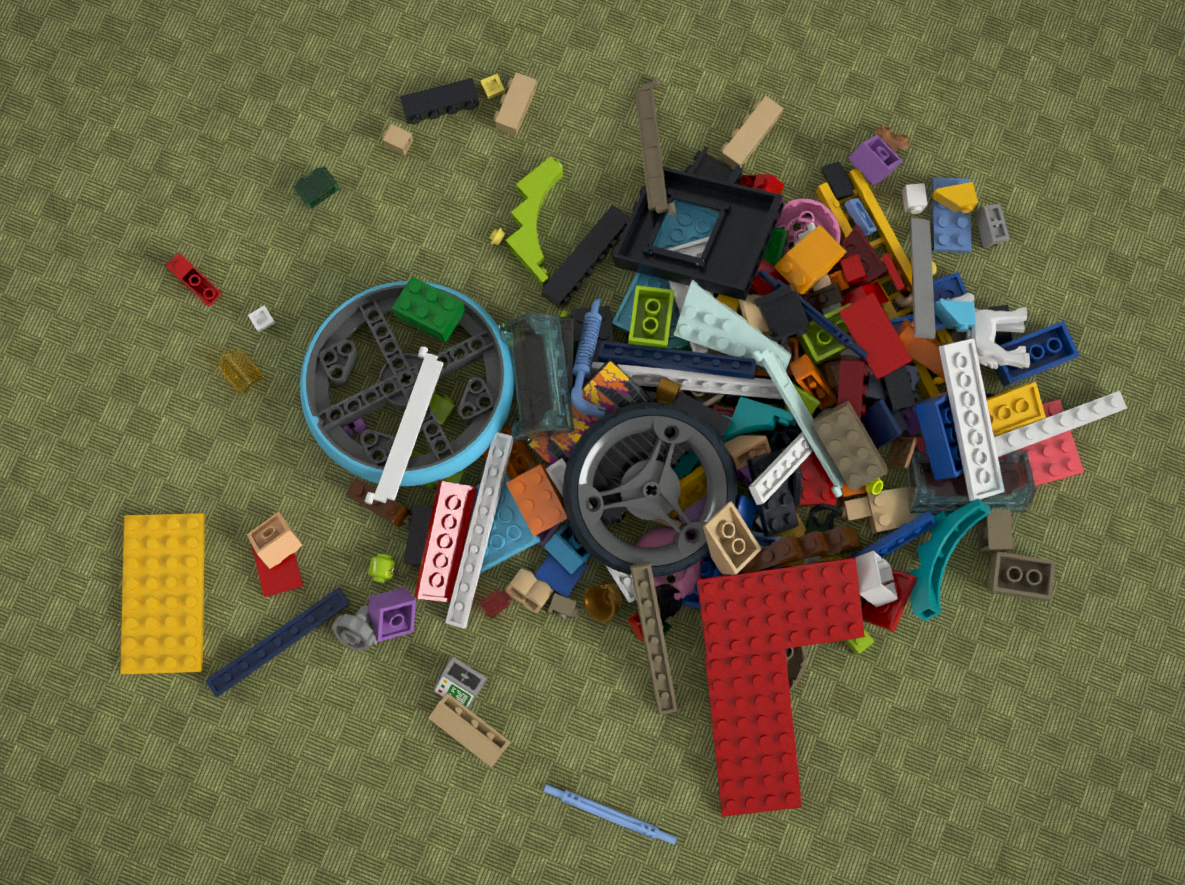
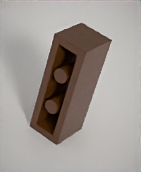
(390, 511)

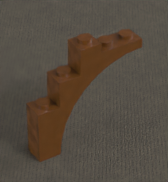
(791, 549)

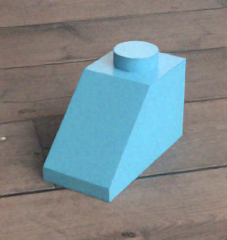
(955, 314)

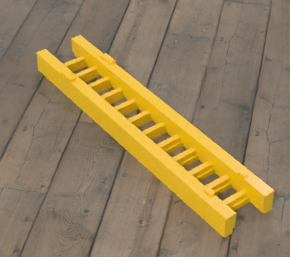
(896, 252)

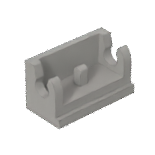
(991, 225)

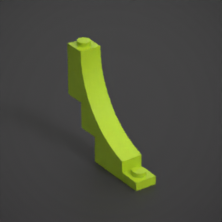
(524, 241)

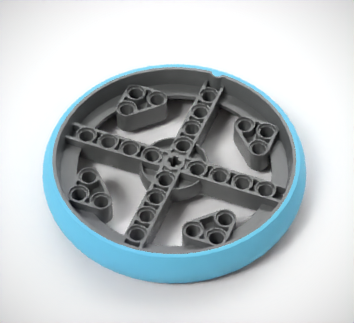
(423, 469)

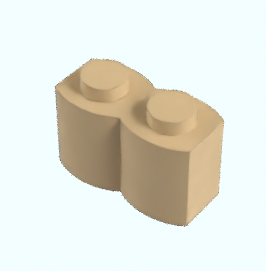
(529, 590)

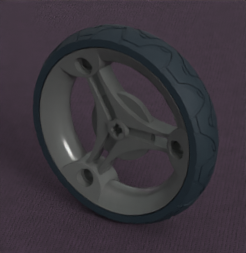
(606, 433)

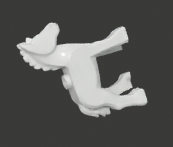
(985, 330)

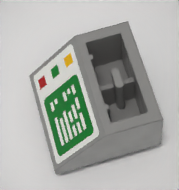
(460, 682)

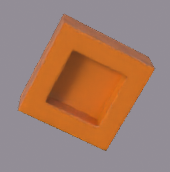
(839, 276)

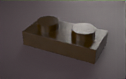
(825, 297)

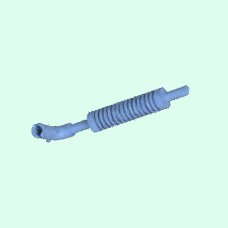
(584, 361)

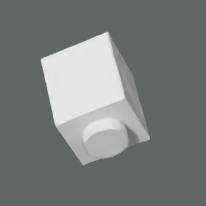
(914, 198)

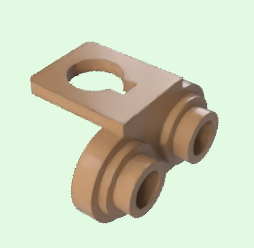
(891, 139)

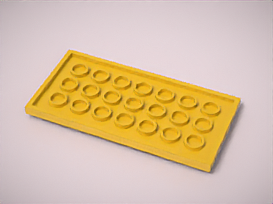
(163, 594)

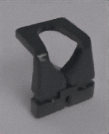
(813, 523)

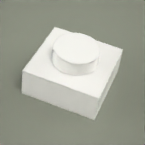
(261, 318)

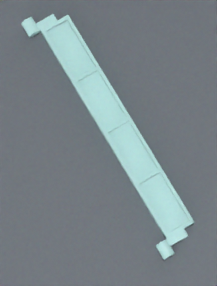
(801, 415)

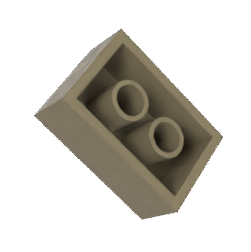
(1021, 576)

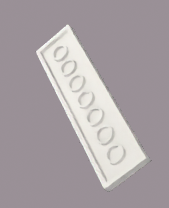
(971, 419)

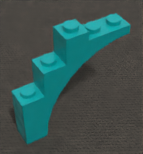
(936, 553)

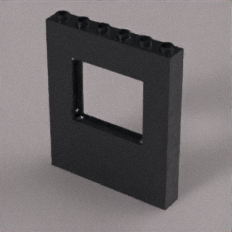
(733, 247)

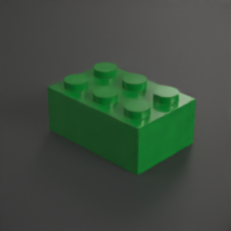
(428, 309)

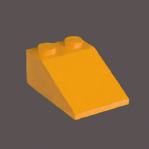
(810, 260)

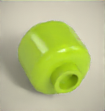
(381, 568)

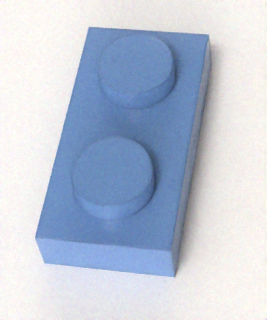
(859, 214)

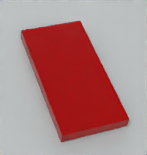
(875, 335)

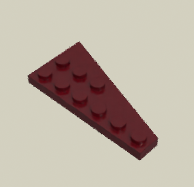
(873, 266)

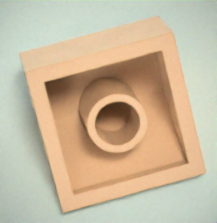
(274, 540)

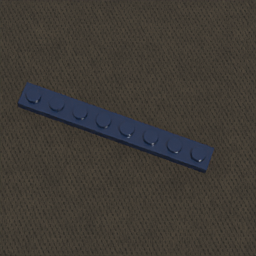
(677, 360)
(277, 642)

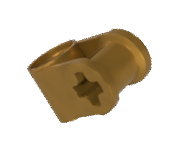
(667, 391)

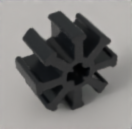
(781, 436)

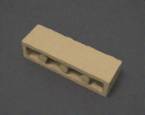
(751, 133)
(469, 730)

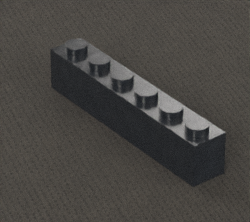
(585, 257)

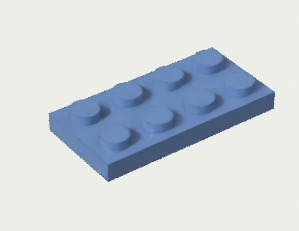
(949, 229)

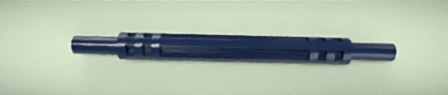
(818, 318)

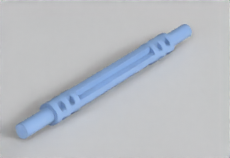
(610, 814)

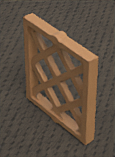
(895, 449)

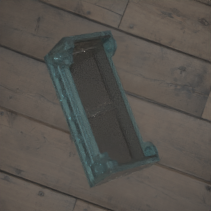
(539, 376)
(952, 493)

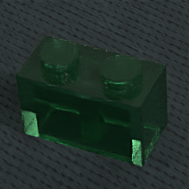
(316, 187)

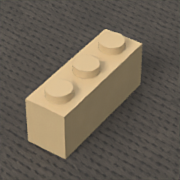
(515, 103)

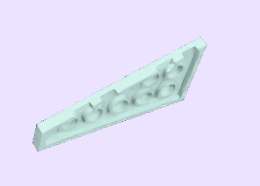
(722, 329)

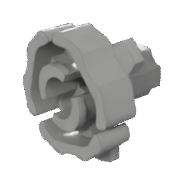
(355, 630)

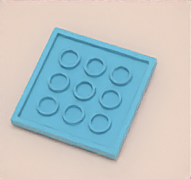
(508, 532)

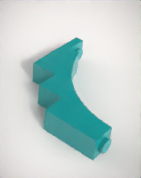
(747, 418)

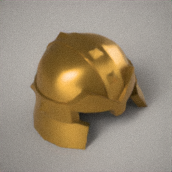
(602, 601)

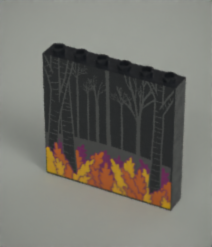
(610, 389)

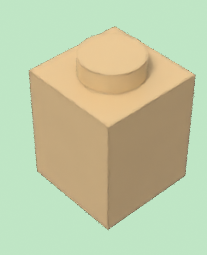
(397, 139)
(855, 509)

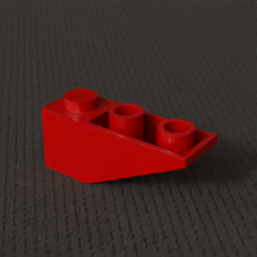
(192, 279)

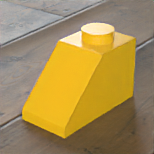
(957, 197)

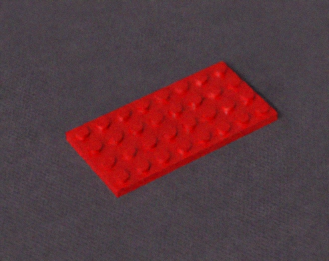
(780, 608)
(753, 733)

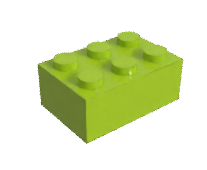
(651, 316)

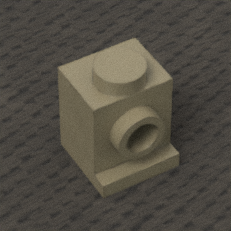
(563, 607)

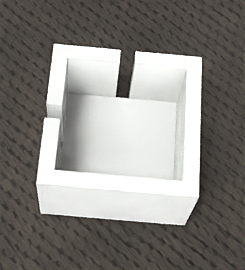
(872, 574)

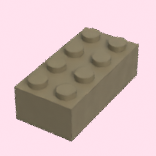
(850, 446)

